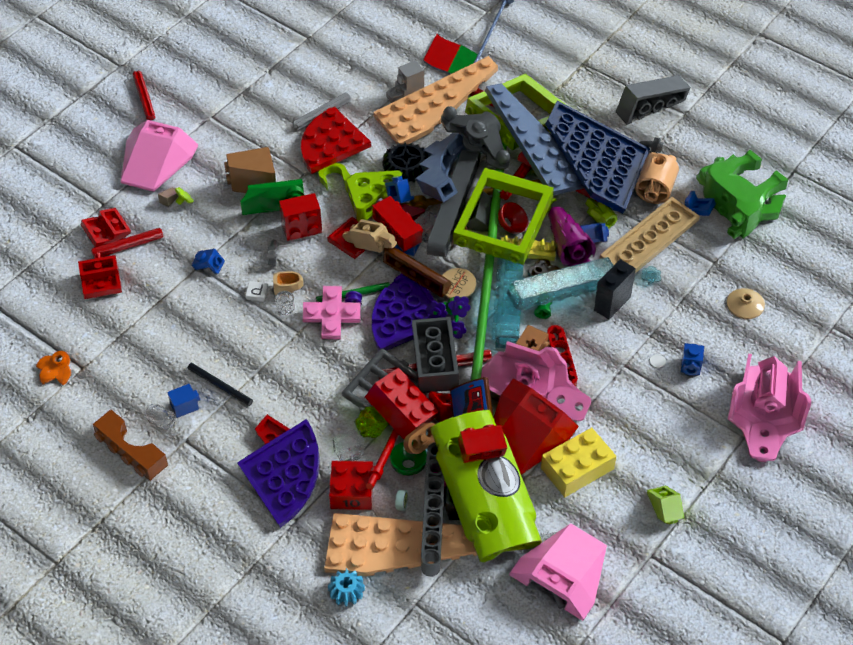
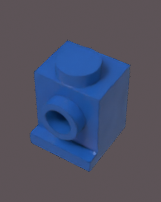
(399, 189)

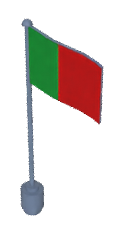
(452, 57)

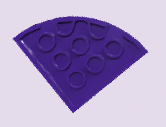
(395, 310)
(284, 471)

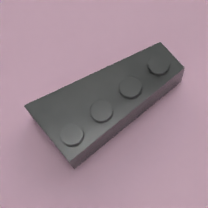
(651, 97)

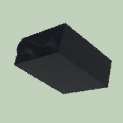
(614, 289)

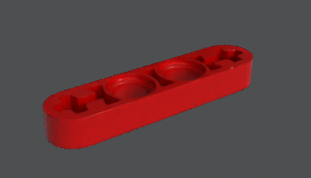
(566, 355)

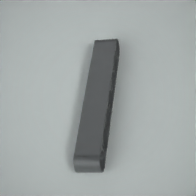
(432, 516)

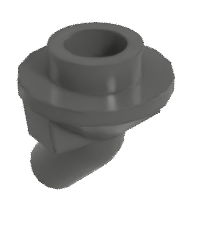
(656, 145)

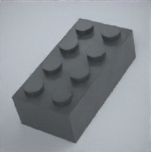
(435, 354)

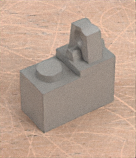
(409, 80)

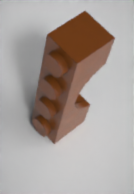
(145, 459)

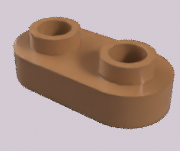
(420, 439)

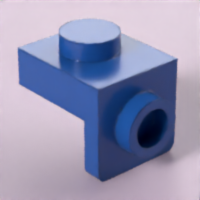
(700, 206)
(597, 232)
(208, 259)

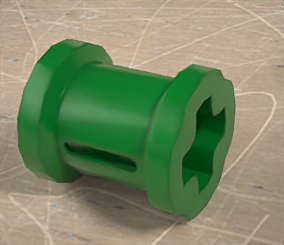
(543, 311)

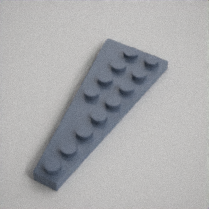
(535, 142)

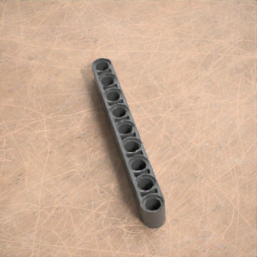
(452, 209)

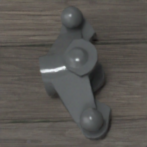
(479, 135)

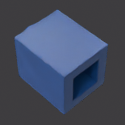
(183, 400)

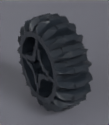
(397, 156)

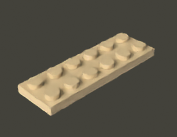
(652, 234)

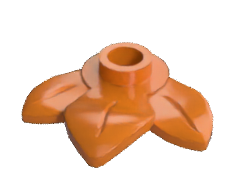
(52, 369)

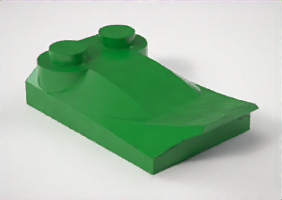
(266, 196)

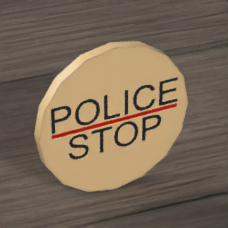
(462, 282)

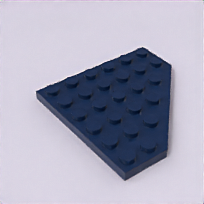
(600, 156)

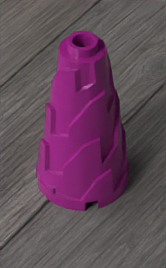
(571, 241)

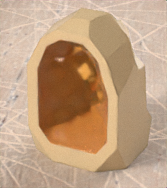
(287, 281)

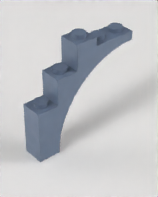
(435, 178)

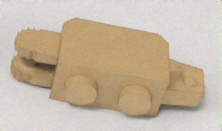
(370, 236)

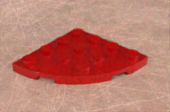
(330, 140)

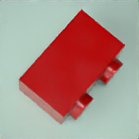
(482, 443)

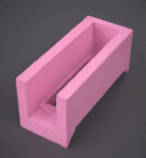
(772, 384)

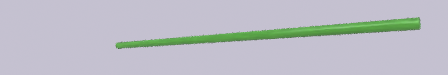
(486, 287)

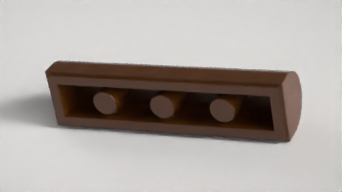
(416, 271)

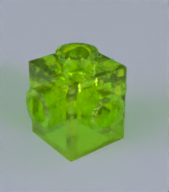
(370, 423)

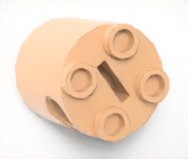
(657, 178)

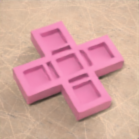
(331, 312)

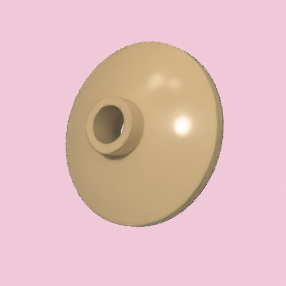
(745, 303)

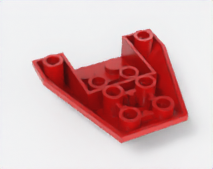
(531, 424)

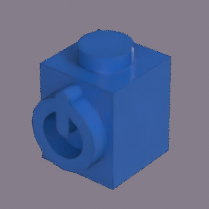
(692, 359)

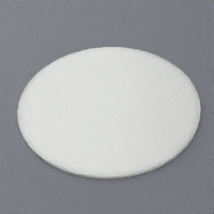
(657, 360)

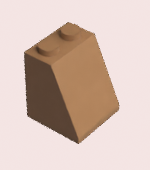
(249, 168)

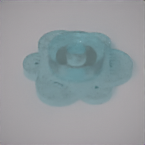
(651, 274)

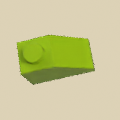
(666, 504)

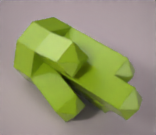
(601, 213)

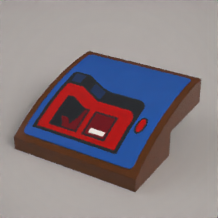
(471, 397)

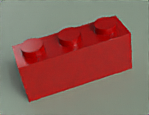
(398, 223)

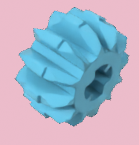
(340, 593)

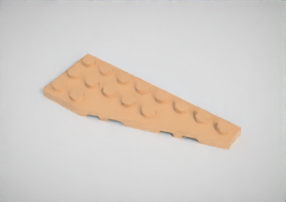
(422, 110)
(386, 544)

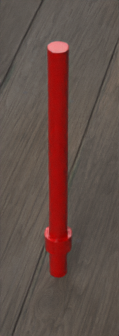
(377, 470)

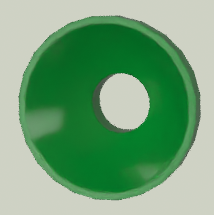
(399, 455)

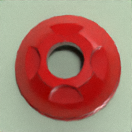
(515, 215)

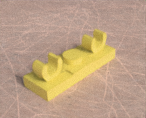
(539, 249)

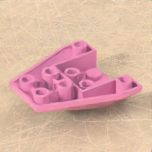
(155, 154)
(567, 566)

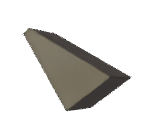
(167, 197)

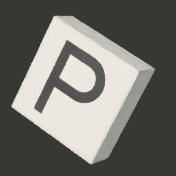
(257, 291)

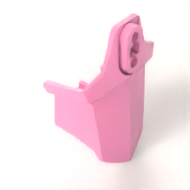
(540, 370)
(775, 425)

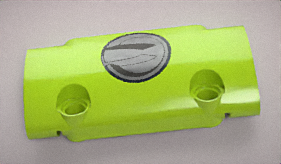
(486, 492)

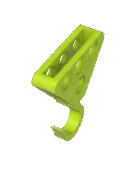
(360, 194)

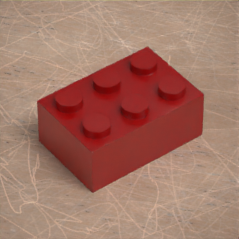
(401, 403)

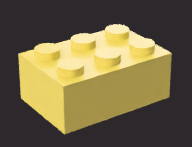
(578, 462)

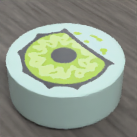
(401, 500)

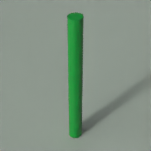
(363, 290)

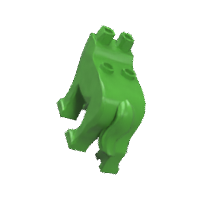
(739, 198)

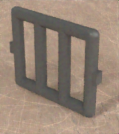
(371, 367)

